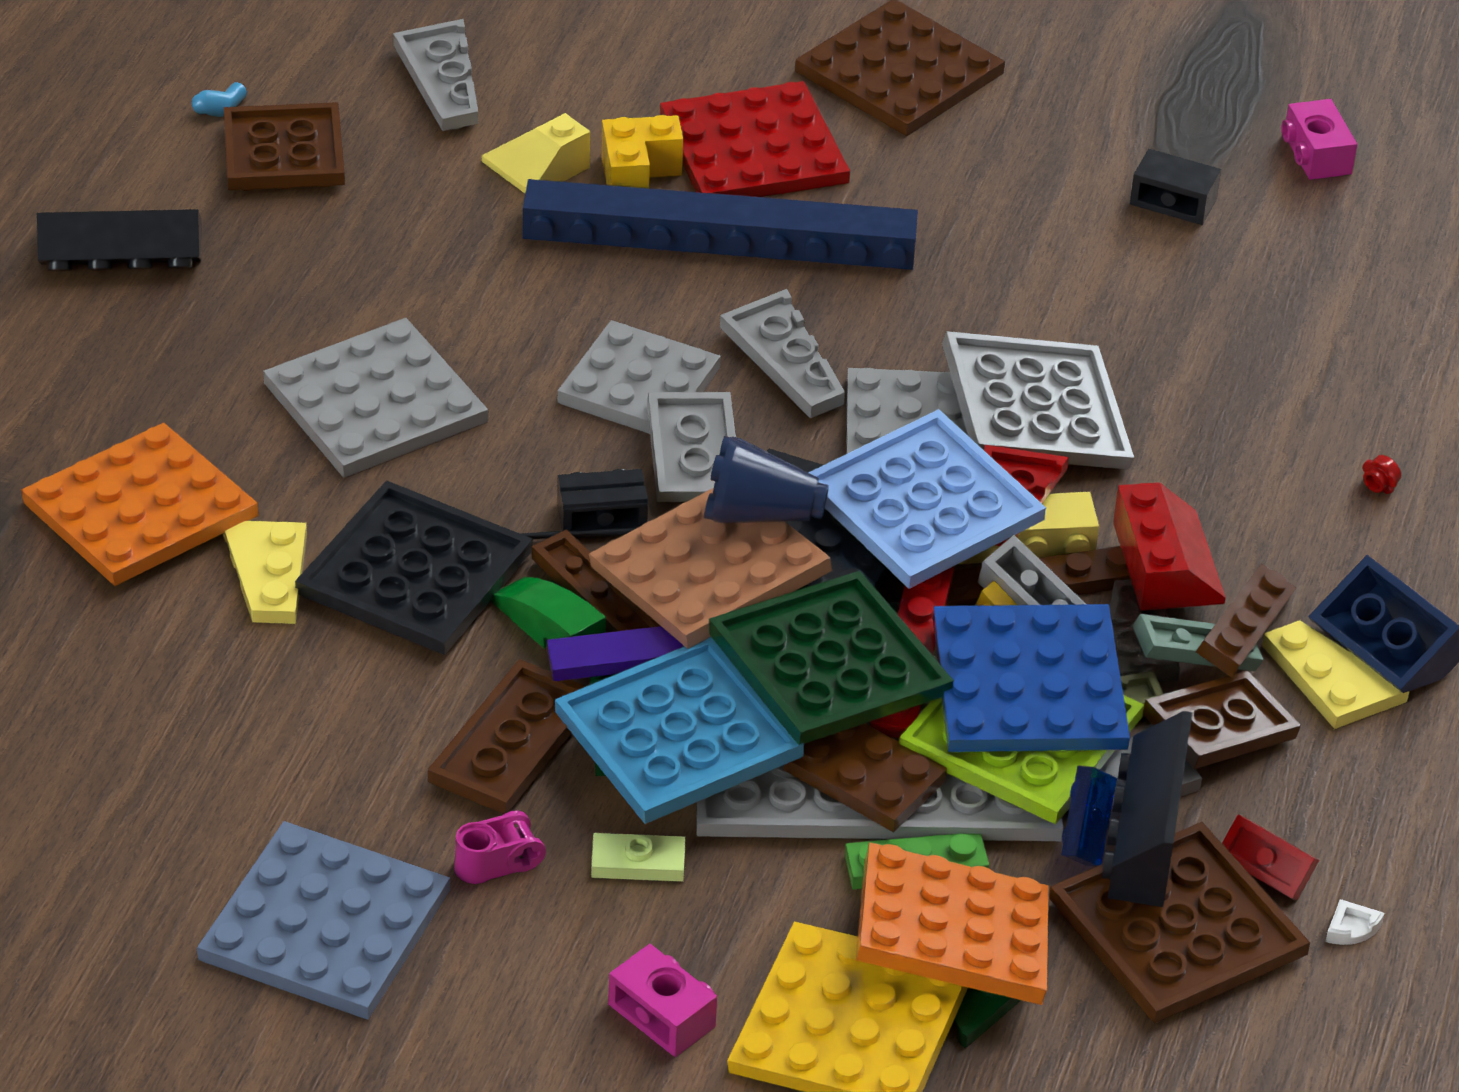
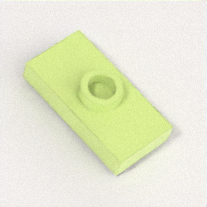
(638, 857)

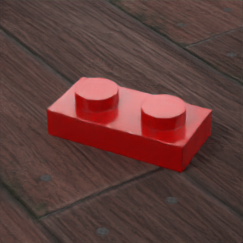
(1269, 857)

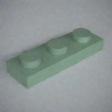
(1179, 639)

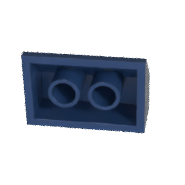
(1389, 627)

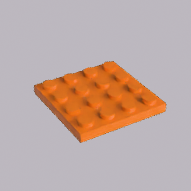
(139, 503)
(954, 923)

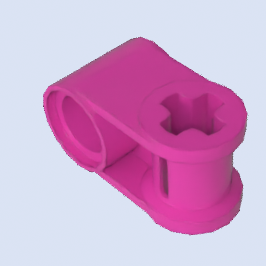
(494, 846)

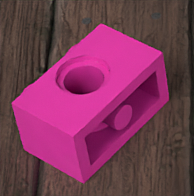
(1319, 139)
(662, 999)

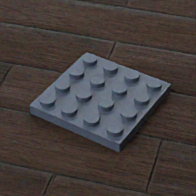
(324, 919)

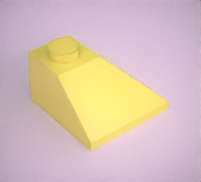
(545, 153)

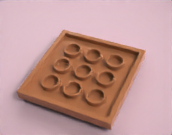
(697, 569)

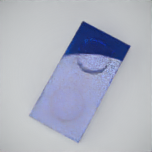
(1088, 816)

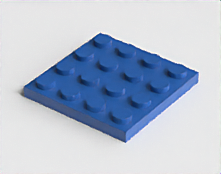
(1030, 678)

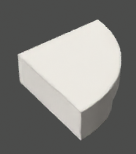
(1353, 924)

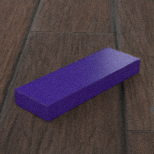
(607, 652)

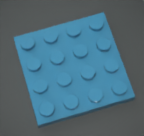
(677, 729)

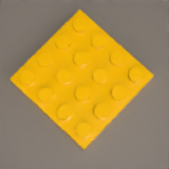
(843, 1021)

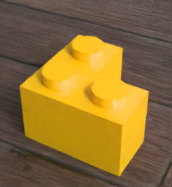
(641, 149)

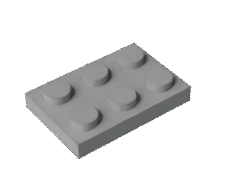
(686, 439)

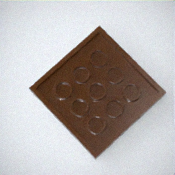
(899, 66)
(1202, 942)

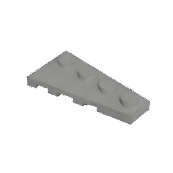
(441, 70)
(780, 345)

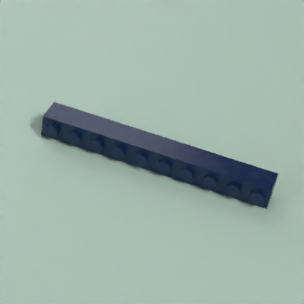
(719, 224)

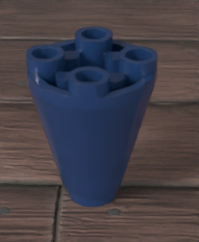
(761, 487)

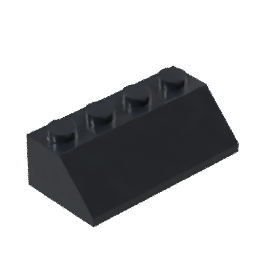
(119, 237)
(1148, 812)

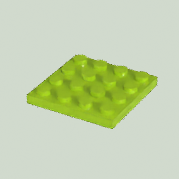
(1026, 779)

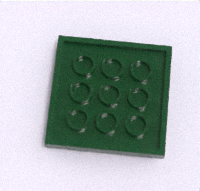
(829, 657)

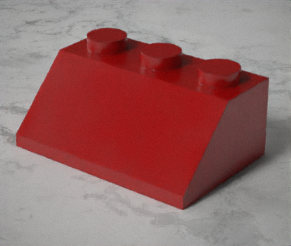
(1165, 549)

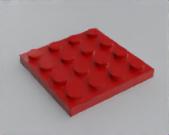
(757, 142)

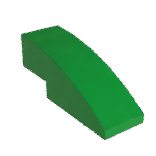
(548, 610)

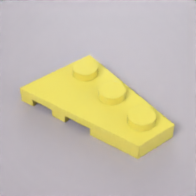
(268, 564)
(1330, 675)

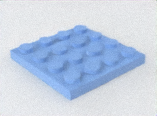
(926, 498)

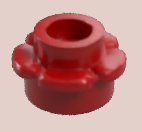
(1381, 474)

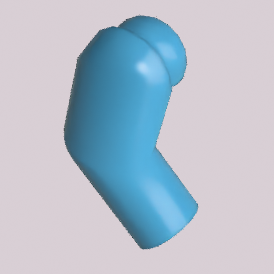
(212, 102)

